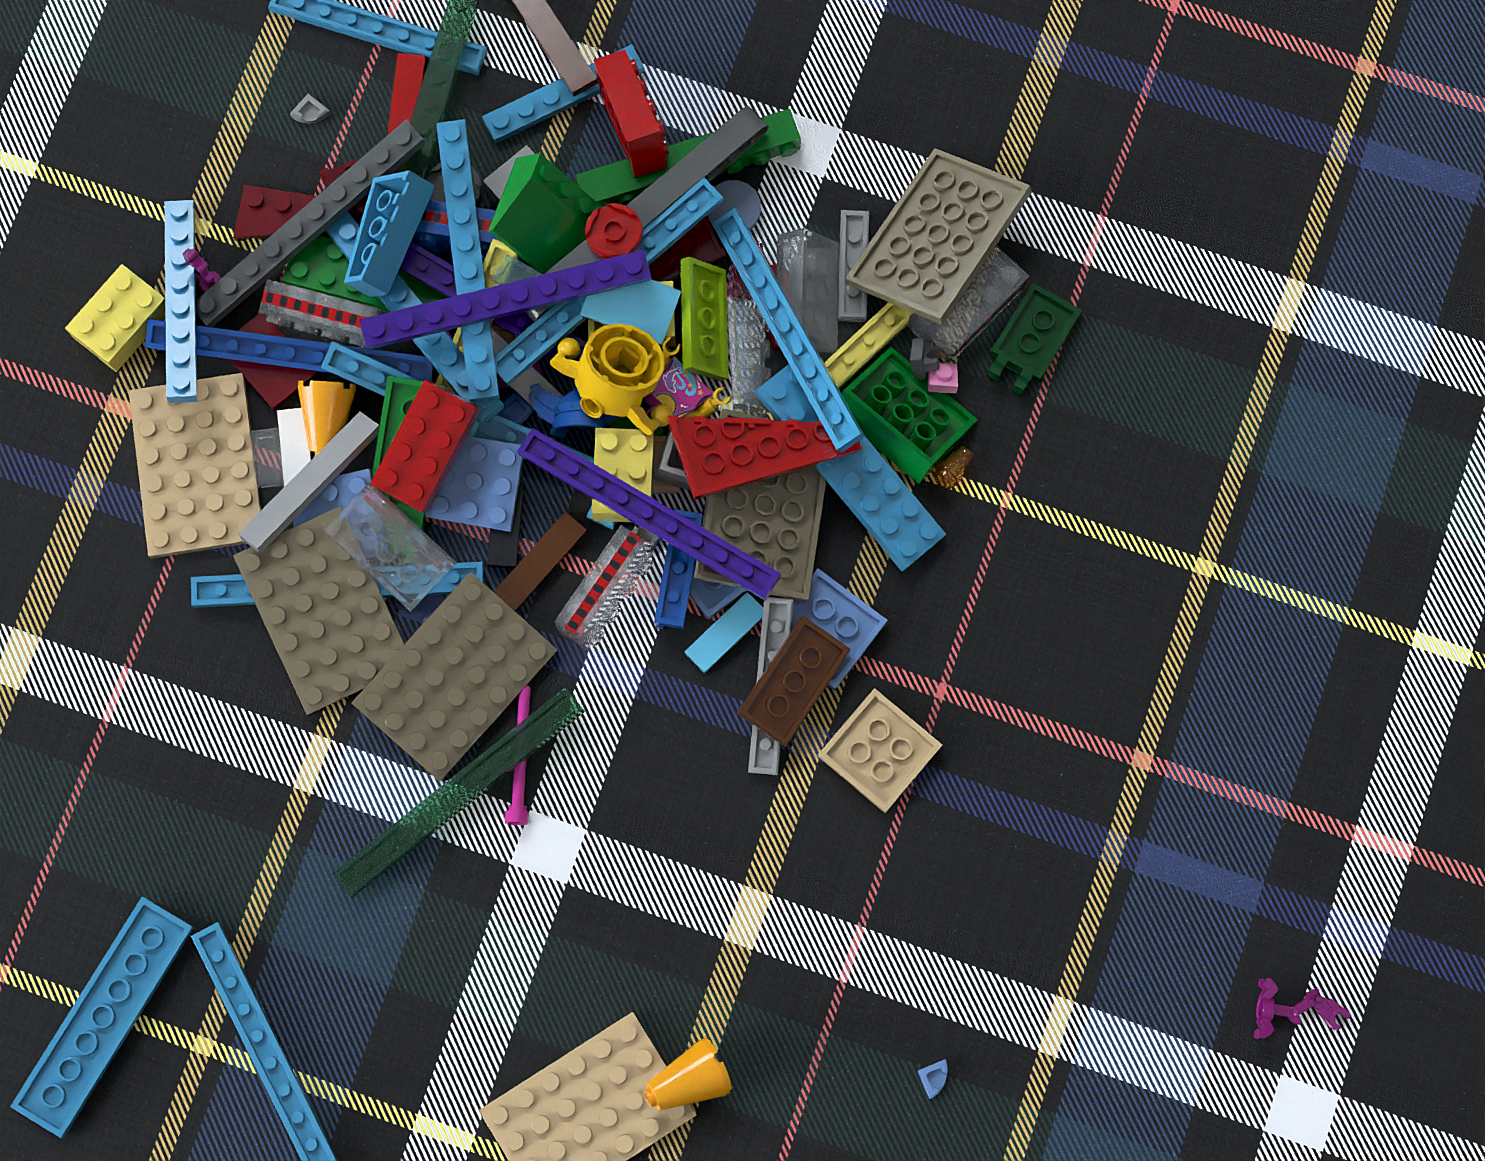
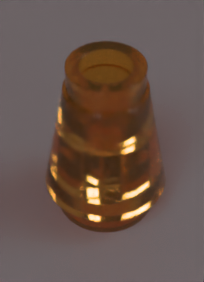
(951, 469)

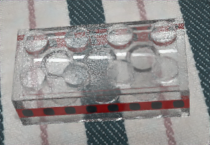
(982, 301)
(315, 312)
(604, 588)

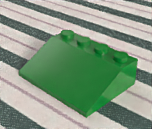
(541, 213)
(903, 417)

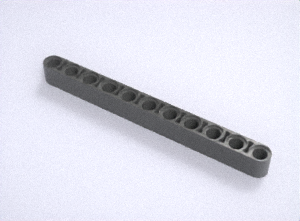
(704, 161)

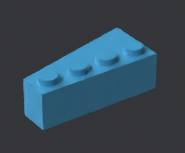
(386, 231)

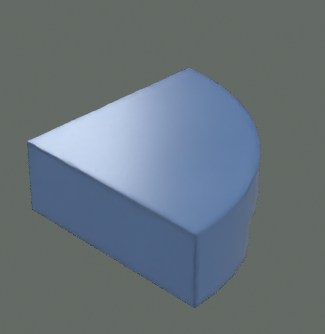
(934, 1077)

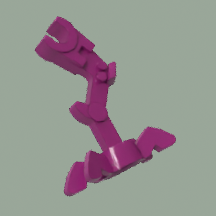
(207, 277)
(1267, 1009)

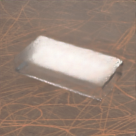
(266, 457)

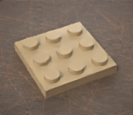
(879, 750)

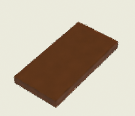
(793, 681)

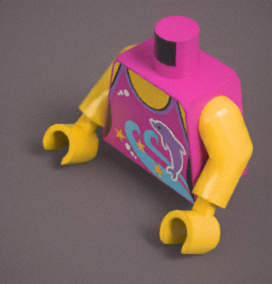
(683, 390)

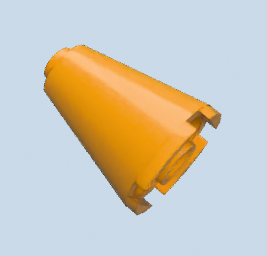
(324, 411)
(689, 1079)

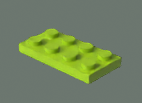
(704, 319)

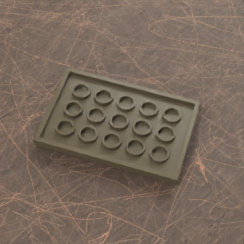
(938, 236)
(771, 522)
(320, 612)
(454, 676)

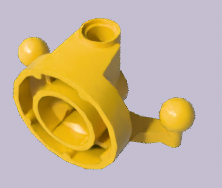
(616, 374)

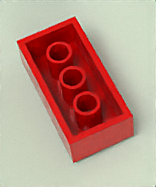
(631, 113)
(425, 446)

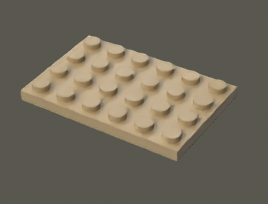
(195, 466)
(587, 1103)

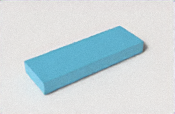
(725, 632)

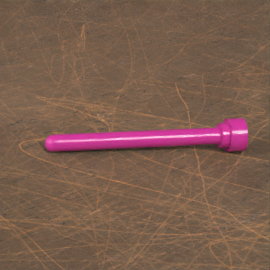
(517, 811)

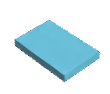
(640, 305)

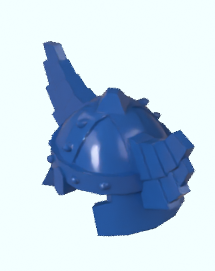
(564, 411)

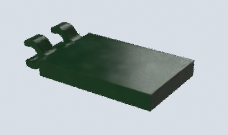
(1033, 337)

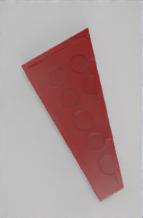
(747, 450)

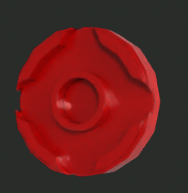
(613, 231)

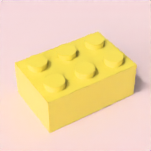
(117, 317)
(627, 456)

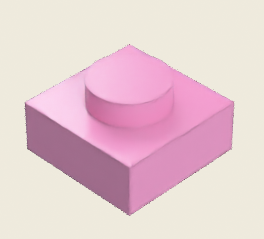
(944, 379)

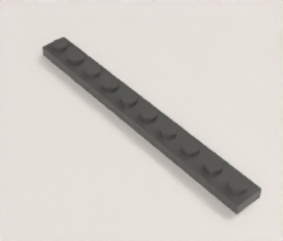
(307, 224)

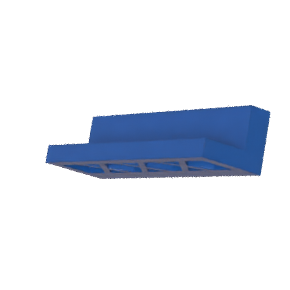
(676, 583)

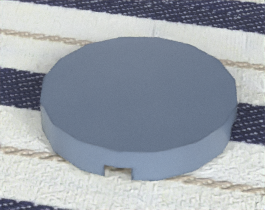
(742, 197)

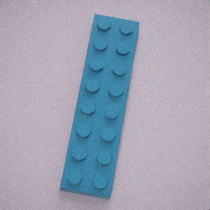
(861, 480)
(102, 1017)

